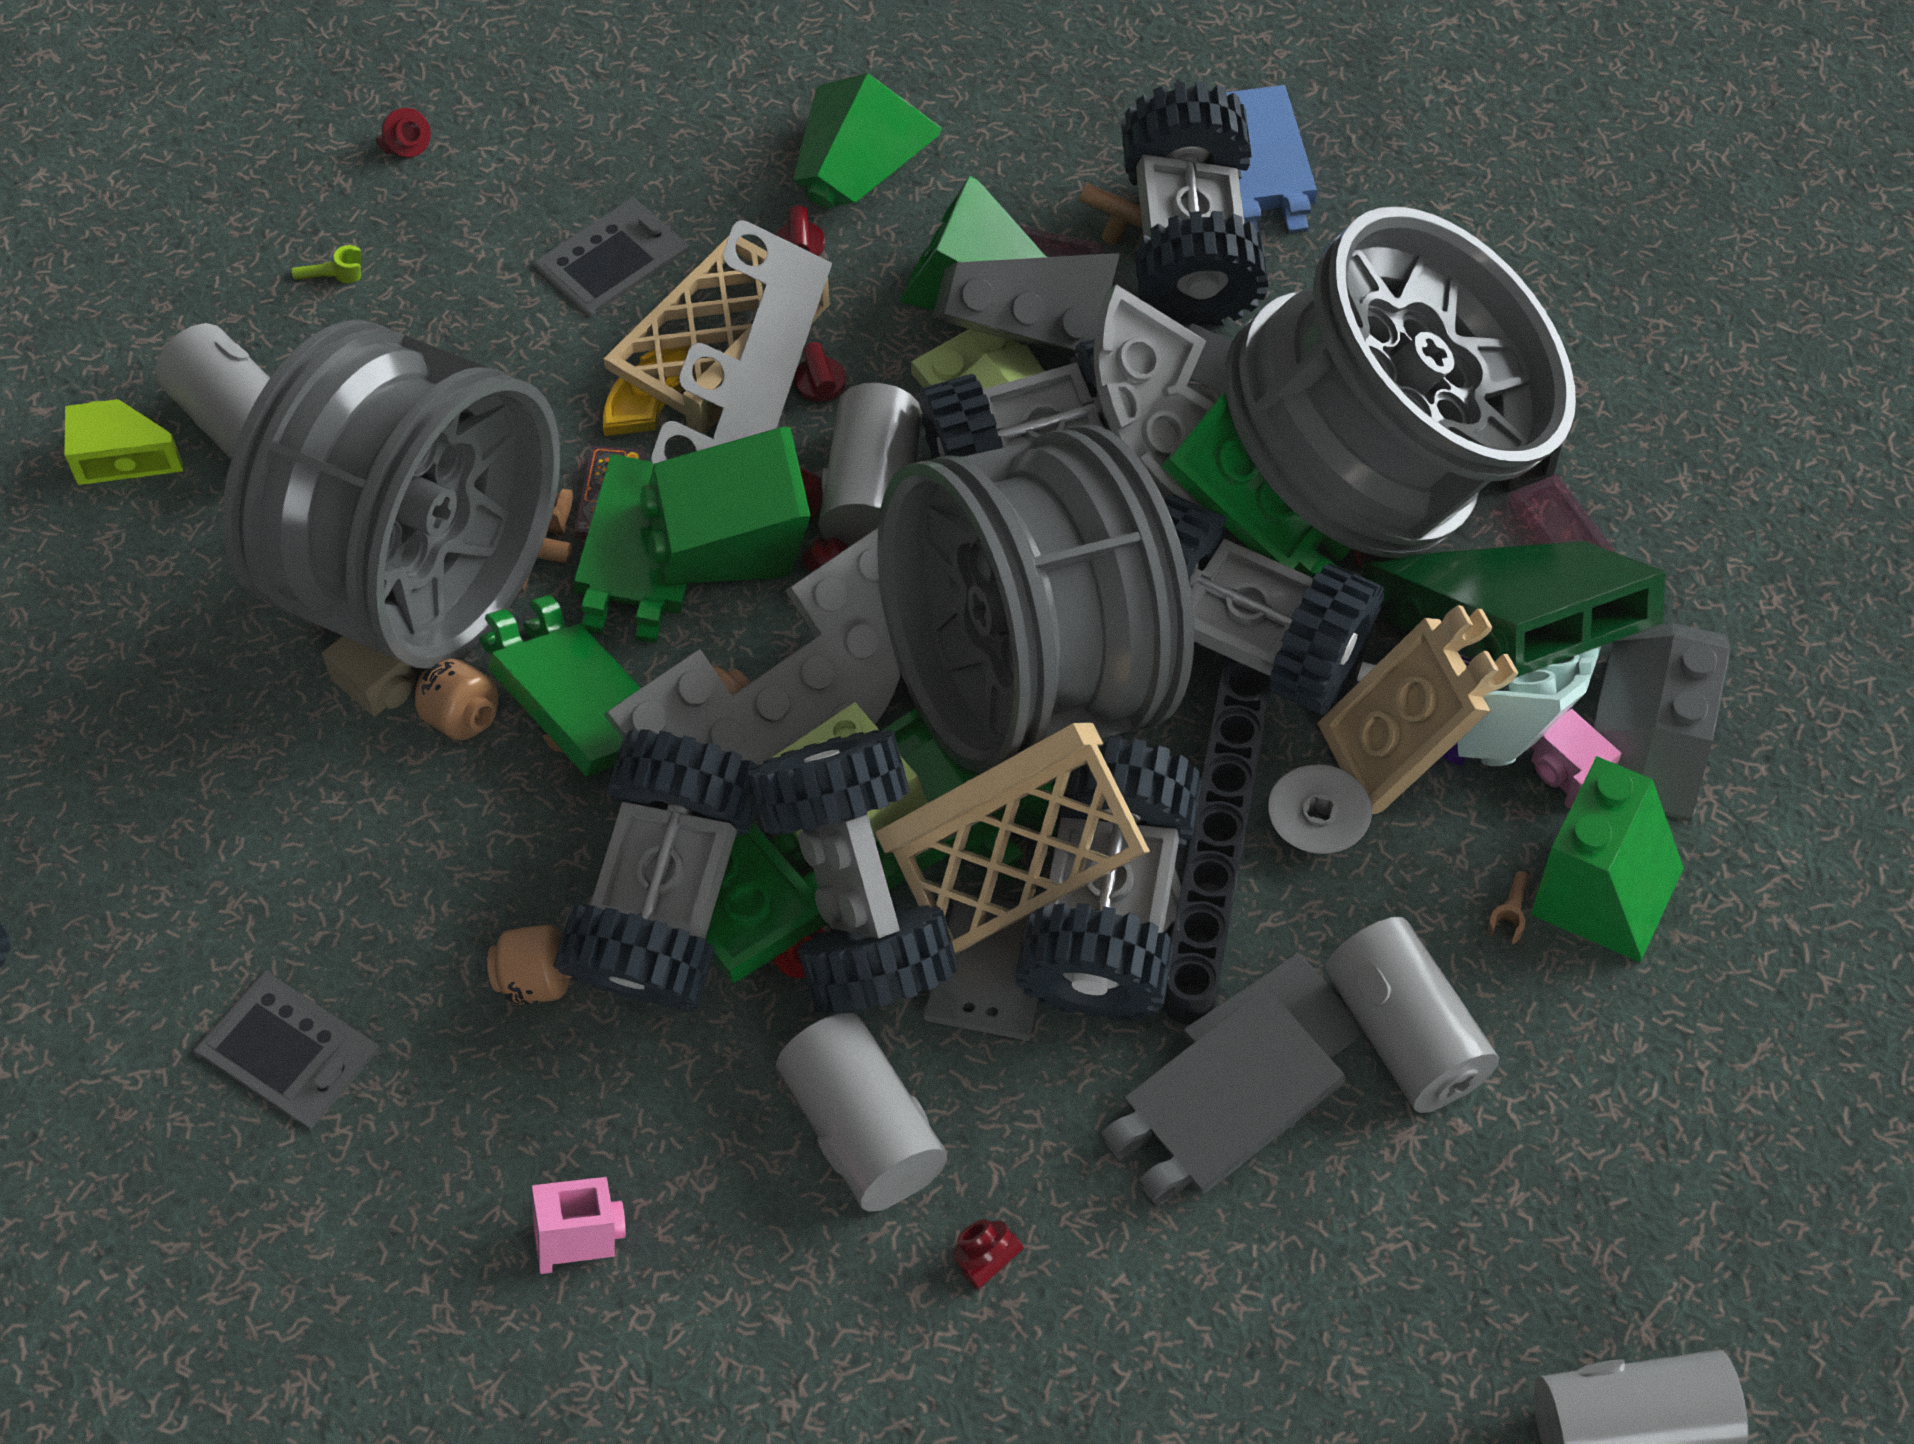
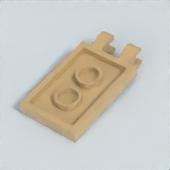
(1414, 705)

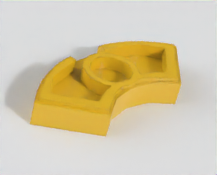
(631, 408)

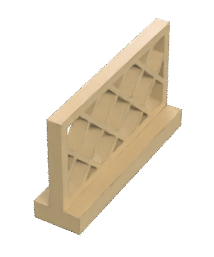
(699, 412)
(1002, 788)

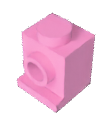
(1568, 752)
(575, 1222)

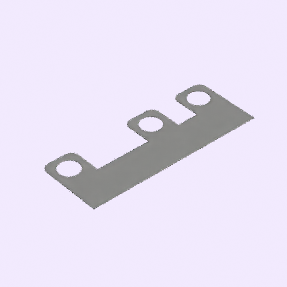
(760, 381)

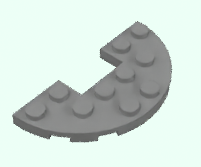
(1143, 381)
(840, 666)

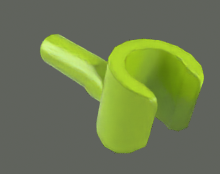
(345, 267)

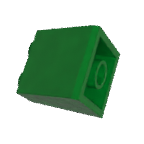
(728, 511)
(1611, 863)

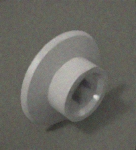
(1326, 792)

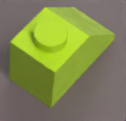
(116, 443)

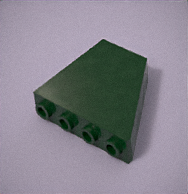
(1537, 597)

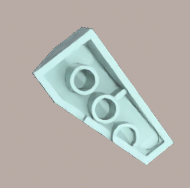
(1527, 709)

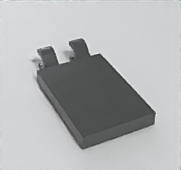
(1225, 1097)

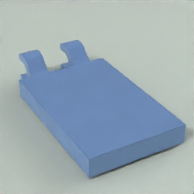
(1279, 165)

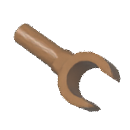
(1512, 907)

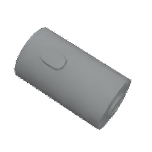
(211, 381)
(871, 441)
(1411, 1014)
(861, 1111)
(1644, 1402)

